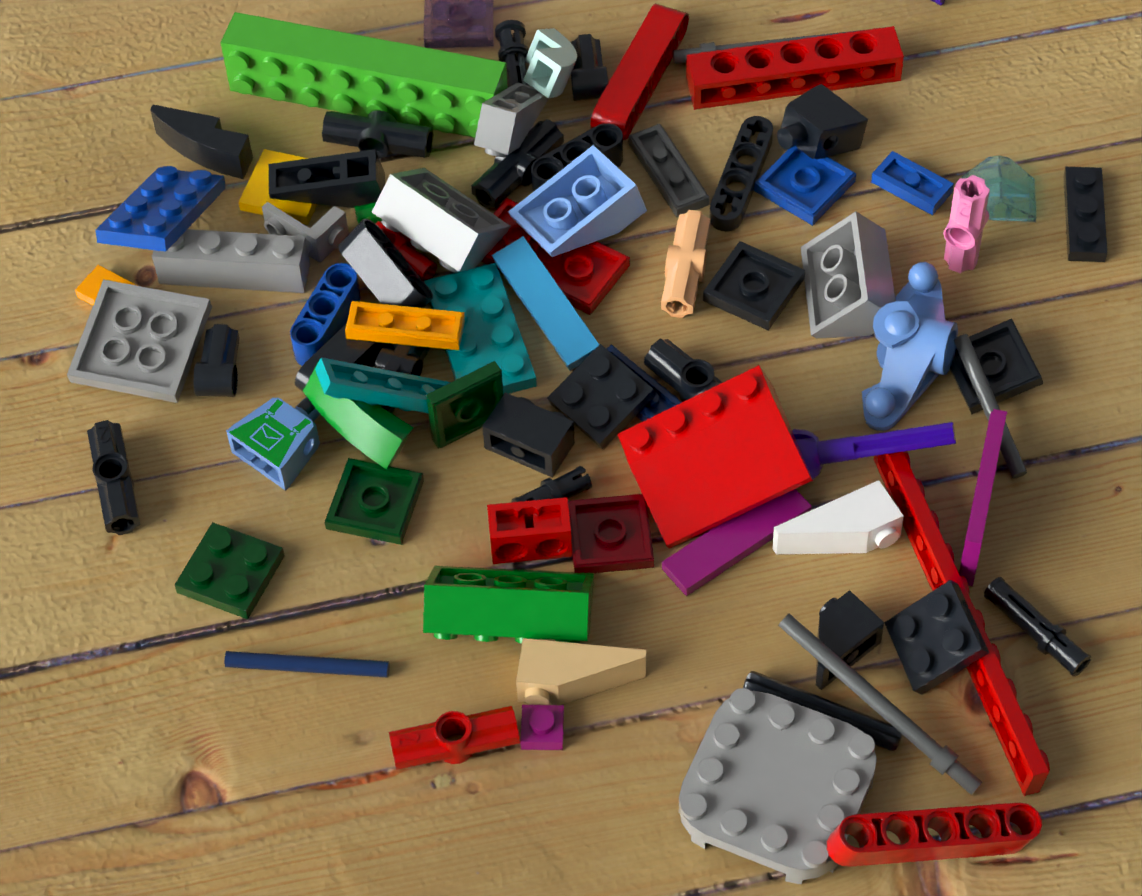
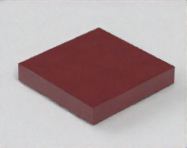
(610, 534)

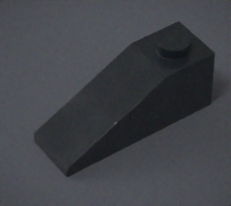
(329, 180)

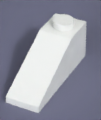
(845, 525)

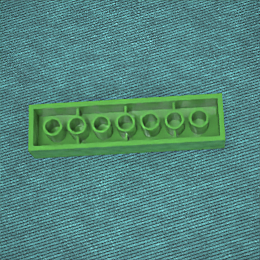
(359, 73)

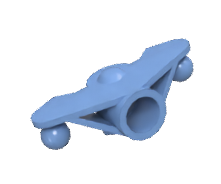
(912, 347)

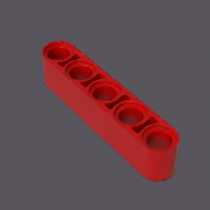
(641, 69)
(917, 843)

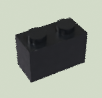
(529, 434)

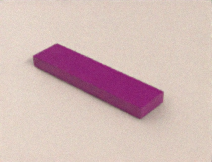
(731, 542)

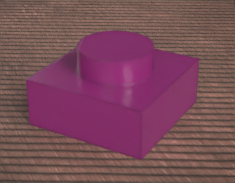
(542, 727)

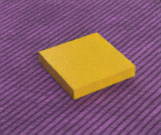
(257, 190)

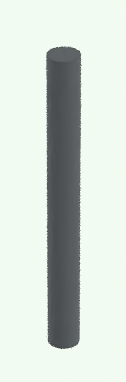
(989, 402)

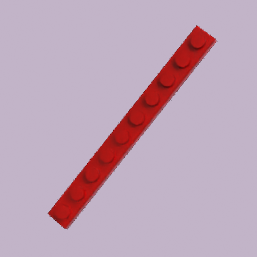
(937, 561)

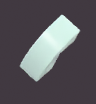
(550, 62)

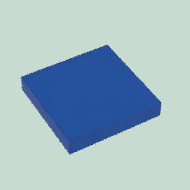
(805, 184)

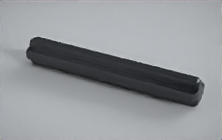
(882, 732)

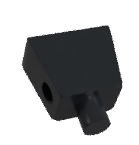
(821, 124)

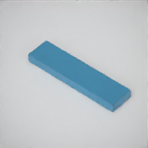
(546, 302)

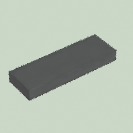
(668, 170)

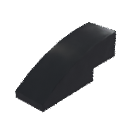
(203, 140)

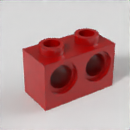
(530, 530)

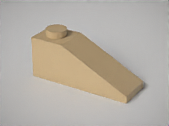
(570, 671)

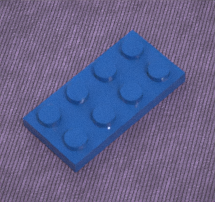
(161, 209)

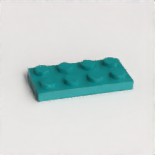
(489, 326)

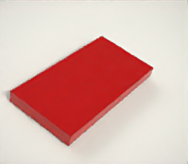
(581, 274)

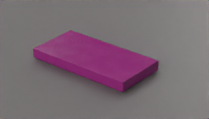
(982, 495)

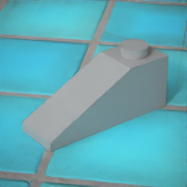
(508, 119)

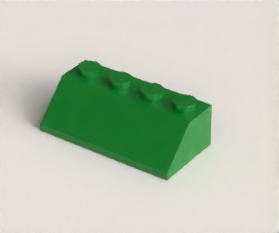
(507, 604)

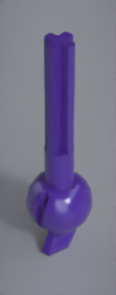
(818, 453)

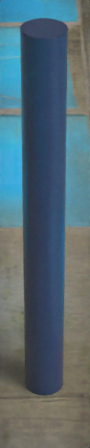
(307, 664)

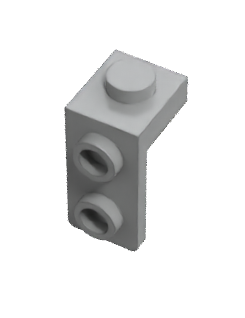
(320, 238)

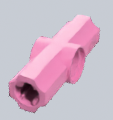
(966, 223)

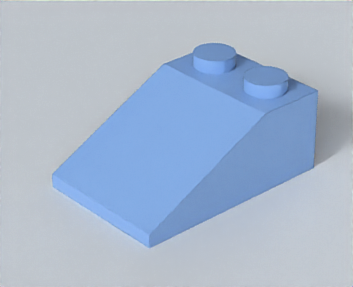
(580, 204)

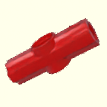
(479, 731)

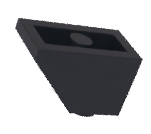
(848, 631)

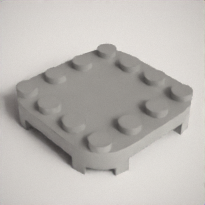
(776, 783)

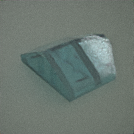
(1010, 189)

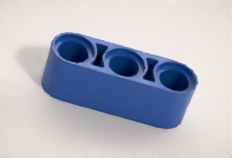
(324, 311)

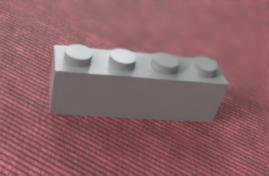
(235, 261)

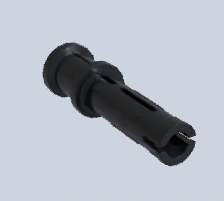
(512, 50)

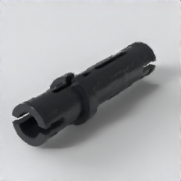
(1050, 637)

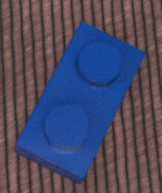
(912, 183)

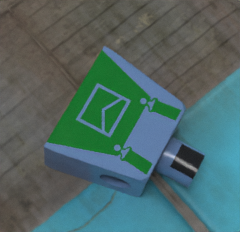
(277, 439)

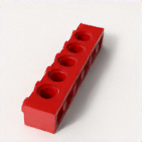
(794, 67)

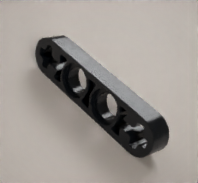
(738, 172)

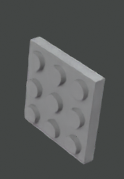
(139, 341)

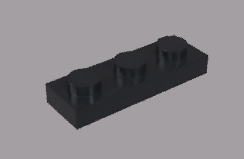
(1085, 214)

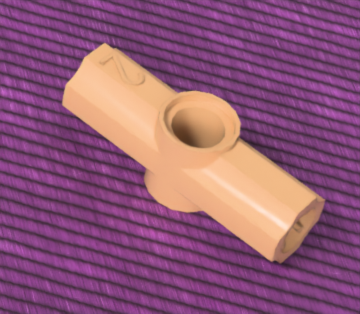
(685, 264)

